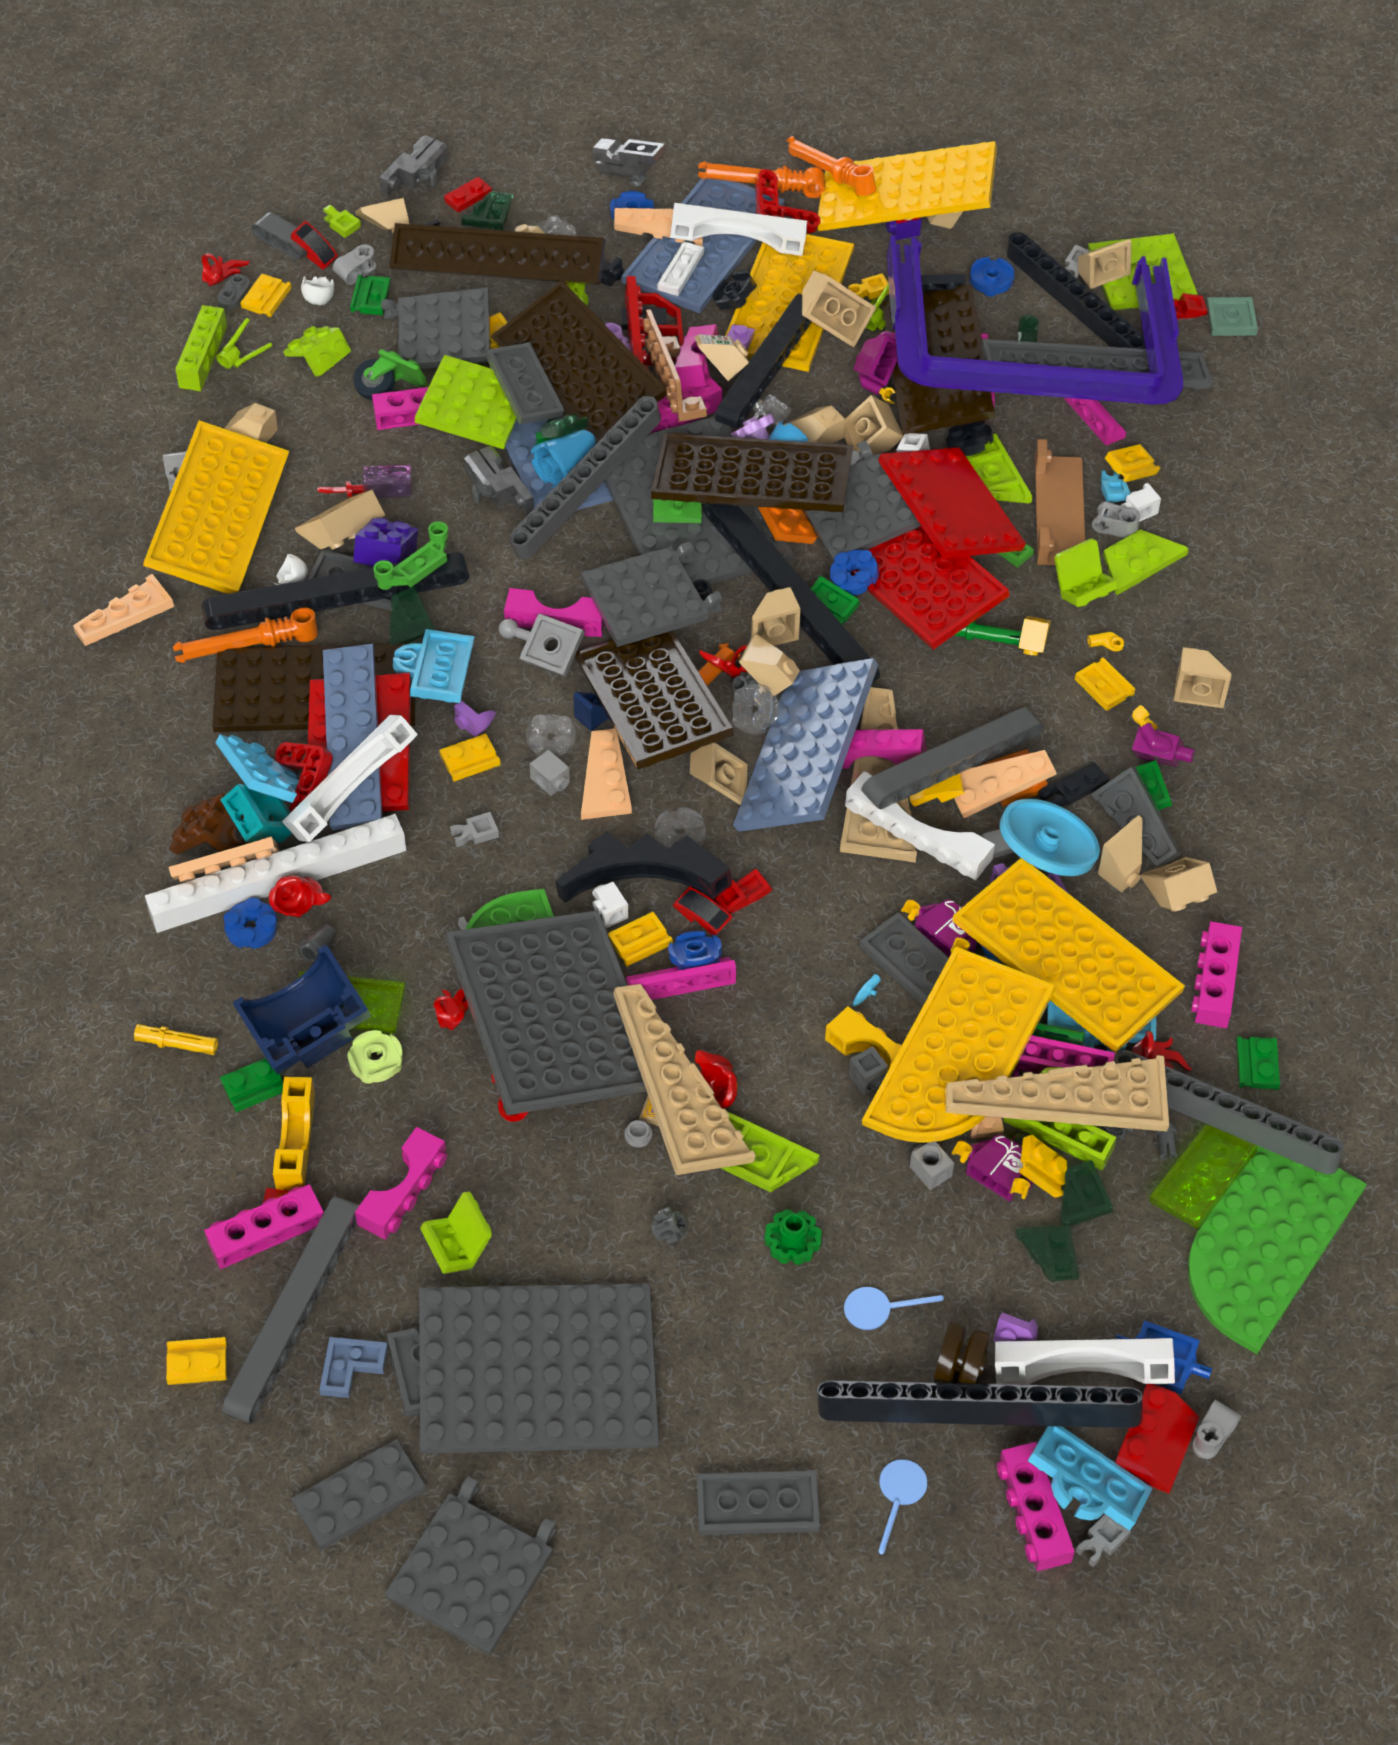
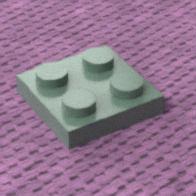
(1231, 316)

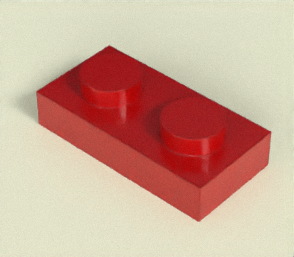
(467, 194)

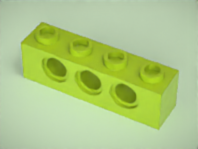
(201, 348)
(1077, 1140)

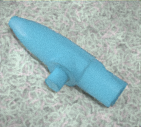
(867, 990)

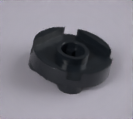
(734, 291)
(970, 437)

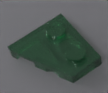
(489, 212)
(563, 426)
(408, 617)
(1084, 1195)
(1052, 1250)

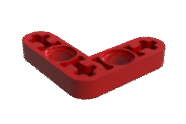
(772, 207)
(314, 765)

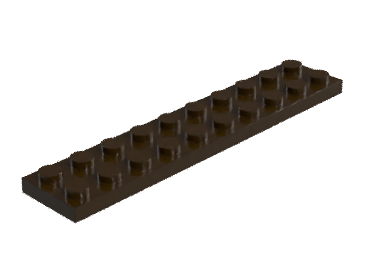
(498, 253)

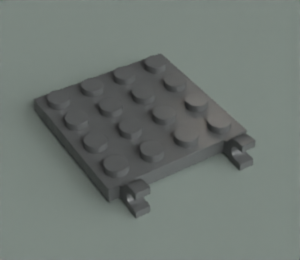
(442, 325)
(871, 510)
(648, 594)
(471, 1571)

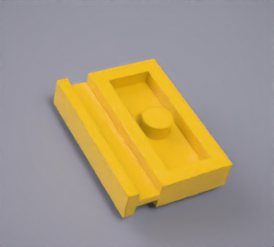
(265, 295)
(1132, 462)
(1104, 684)
(469, 757)
(639, 939)
(1043, 1166)
(196, 1360)

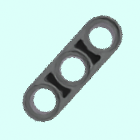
(277, 233)

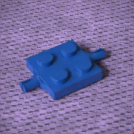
(1184, 1354)

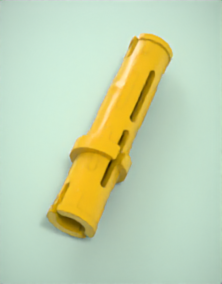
(165, 1037)

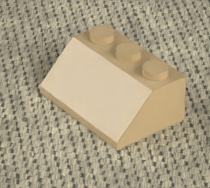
(835, 308)
(341, 521)

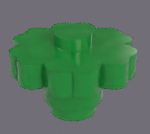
(793, 1237)

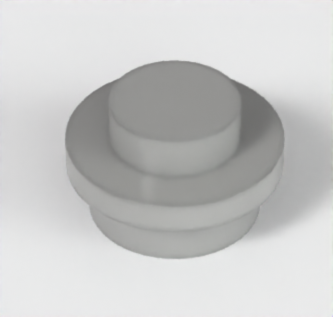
(638, 1133)

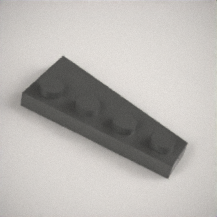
(1126, 799)

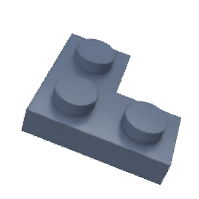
(344, 1358)

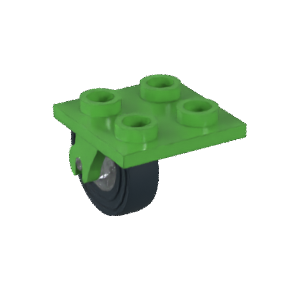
(380, 374)

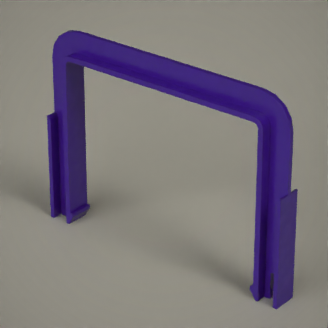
(1158, 325)

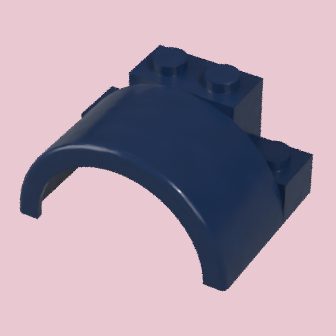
(306, 1016)

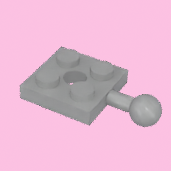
(542, 632)

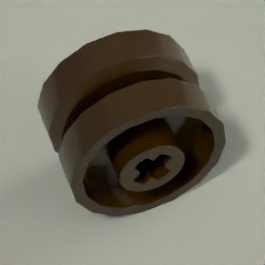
(962, 1358)

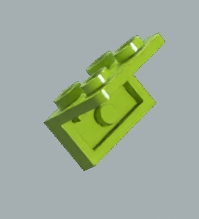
(320, 348)
(1081, 574)
(460, 1237)

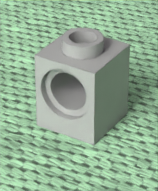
(550, 773)
(931, 1174)

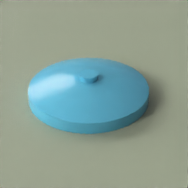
(1049, 837)

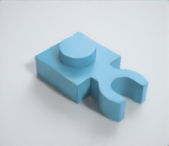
(1113, 488)

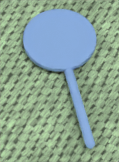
(870, 1308)
(902, 1484)

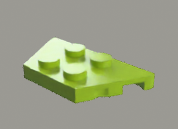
(1000, 473)
(1140, 557)
(776, 1157)

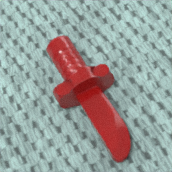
(349, 489)

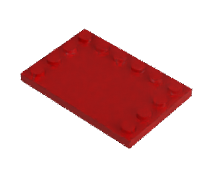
(951, 502)
(929, 591)
(392, 699)

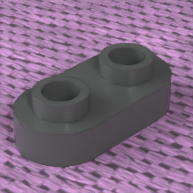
(233, 292)

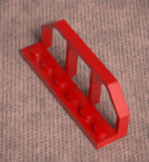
(635, 331)

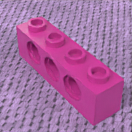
(710, 394)
(397, 407)
(1226, 941)
(1049, 1053)
(257, 1239)
(1044, 1552)

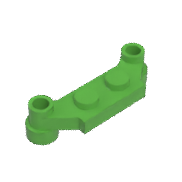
(418, 564)

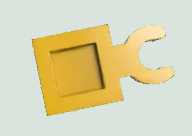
(870, 287)

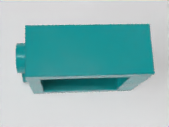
(253, 807)

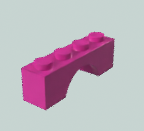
(692, 362)
(524, 609)
(889, 744)
(383, 1210)

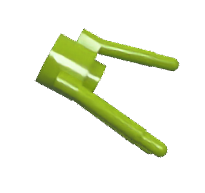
(877, 319)
(230, 354)

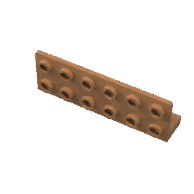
(661, 351)
(1058, 503)

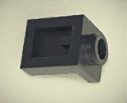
(612, 272)

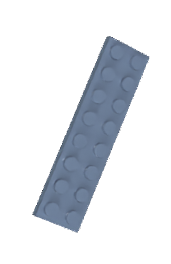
(349, 720)

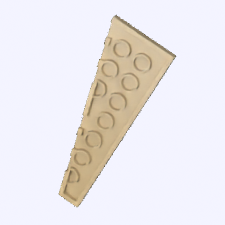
(859, 833)
(1105, 1095)
(684, 1104)

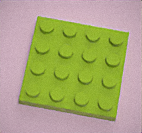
(1121, 292)
(467, 403)

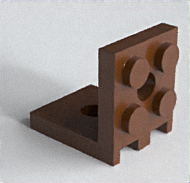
(206, 823)

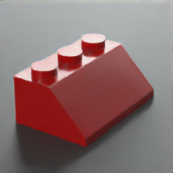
(1160, 1442)

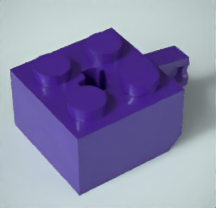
(384, 542)

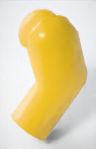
(1107, 639)

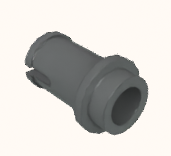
(1167, 1141)

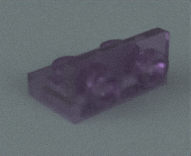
(388, 480)

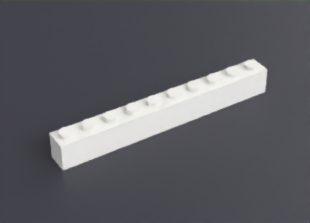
(257, 877)

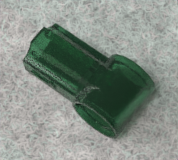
(1028, 329)

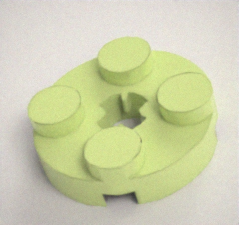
(375, 1070)

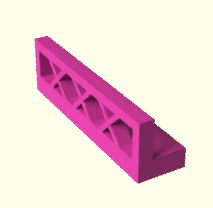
(1098, 419)
(674, 982)

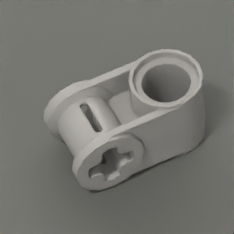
(355, 264)
(172, 465)
(1118, 521)
(1216, 1427)

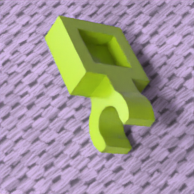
(343, 222)

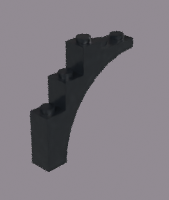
(645, 858)

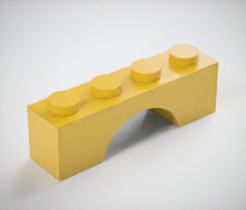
(853, 1033)
(297, 1117)

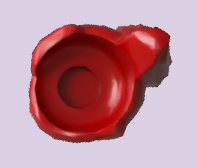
(297, 895)
(719, 1076)

